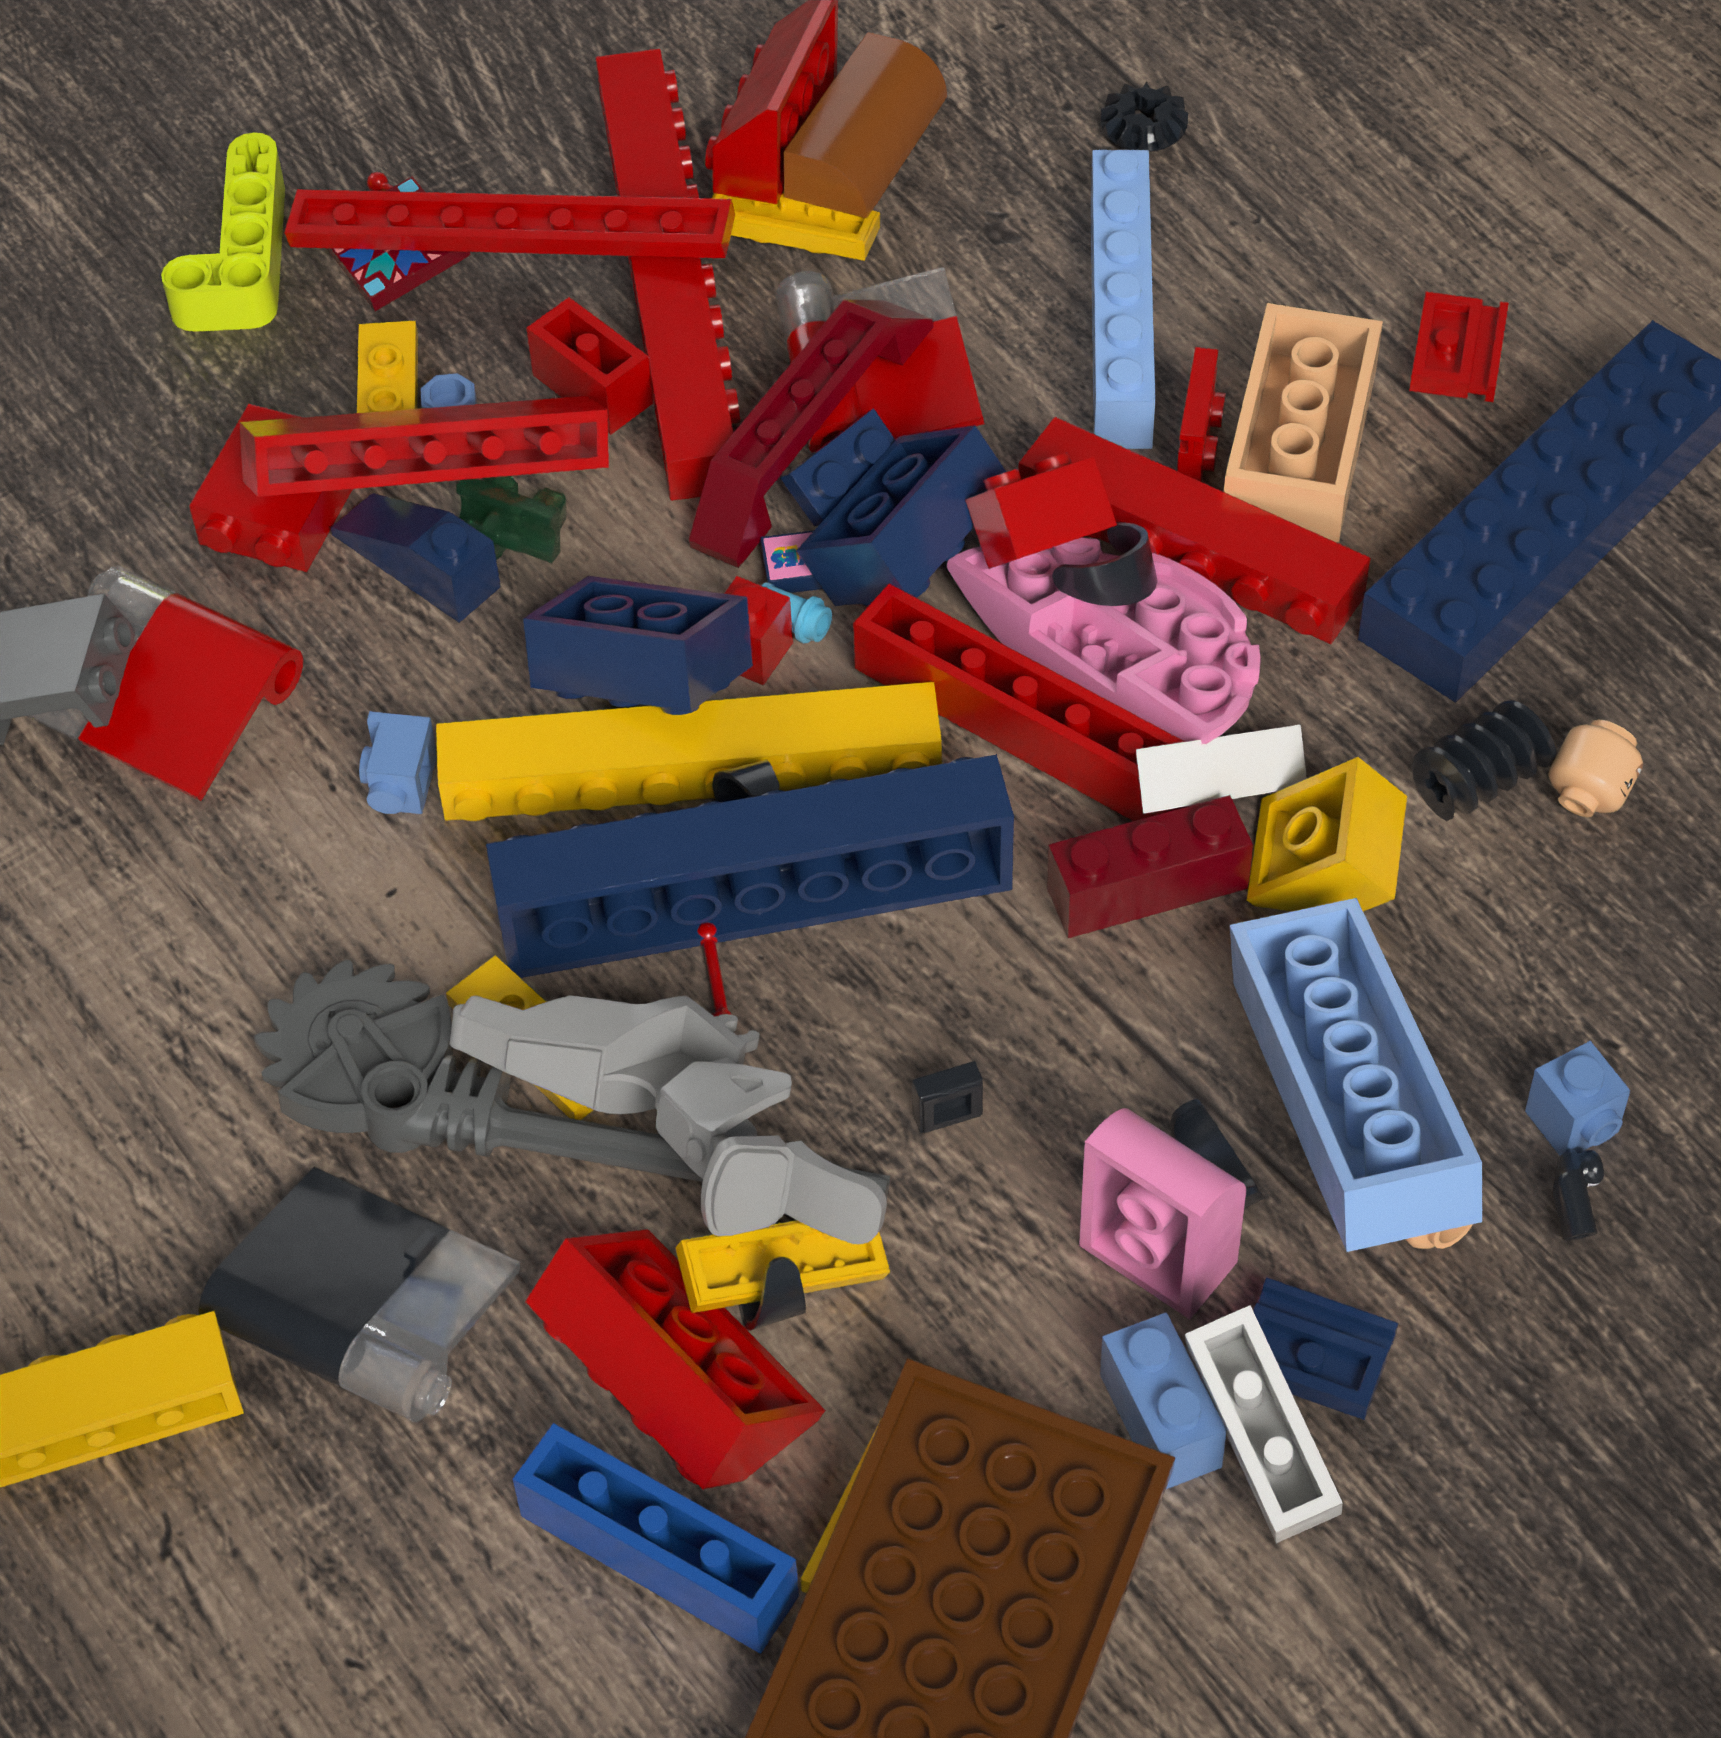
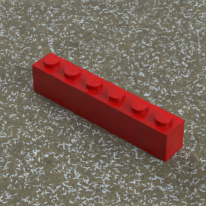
(423, 445)
(1233, 544)
(1008, 699)

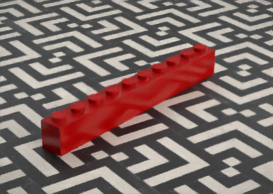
(669, 292)

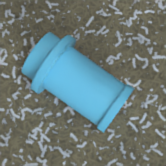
(809, 616)

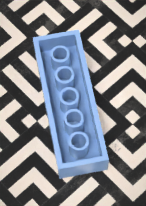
(1355, 1076)

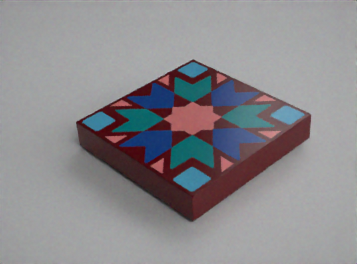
(392, 273)

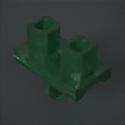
(514, 519)

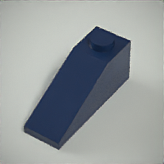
(424, 551)

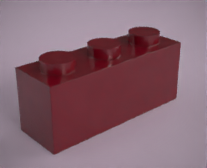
(1149, 866)

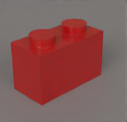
(586, 357)
(1041, 510)

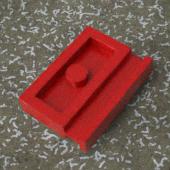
(1458, 346)
(1202, 411)

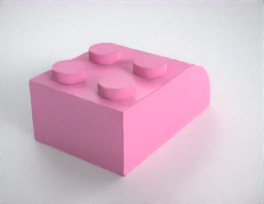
(1159, 1211)

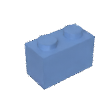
(1163, 1397)

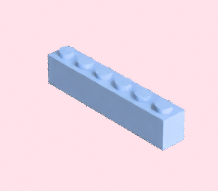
(1122, 298)

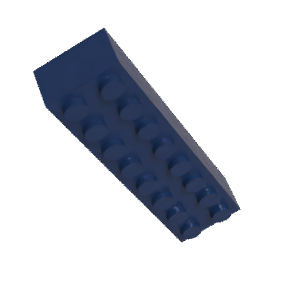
(1547, 513)
(753, 865)

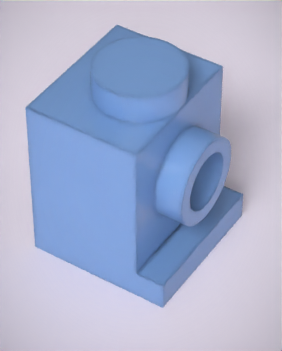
(398, 762)

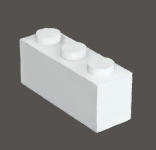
(1263, 1424)

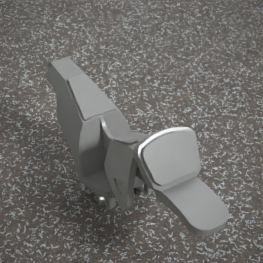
(694, 1075)

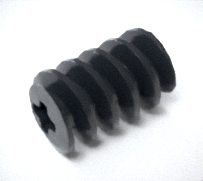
(1482, 759)

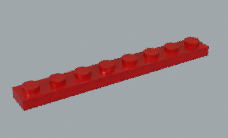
(511, 223)

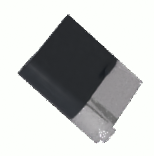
(358, 1292)

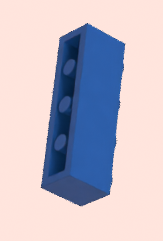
(657, 1537)

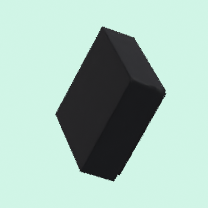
(947, 1097)

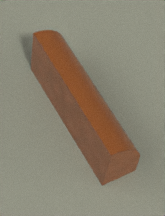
(864, 126)

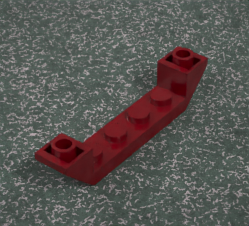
(732, 502)

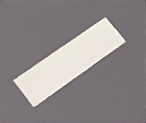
(1226, 766)

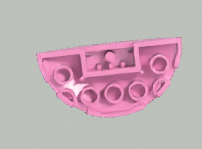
(1166, 659)

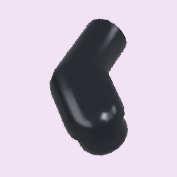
(1571, 1195)

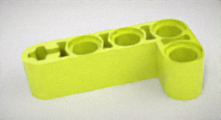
(243, 280)

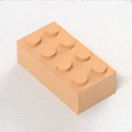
(1304, 416)

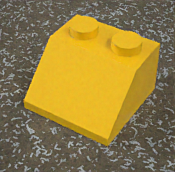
(1329, 841)

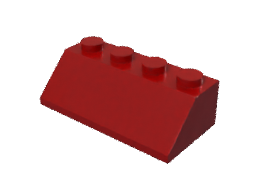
(774, 103)
(682, 1375)

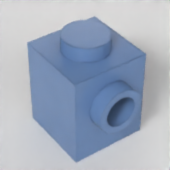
(1577, 1100)

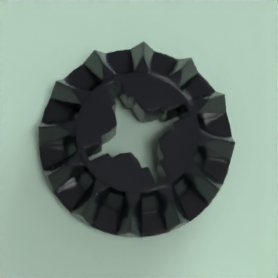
(1136, 130)

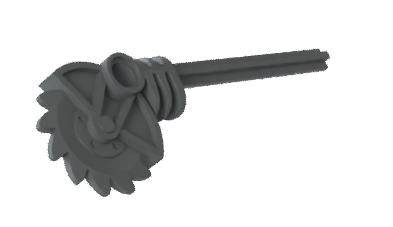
(374, 1045)

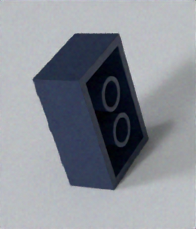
(901, 516)
(638, 644)

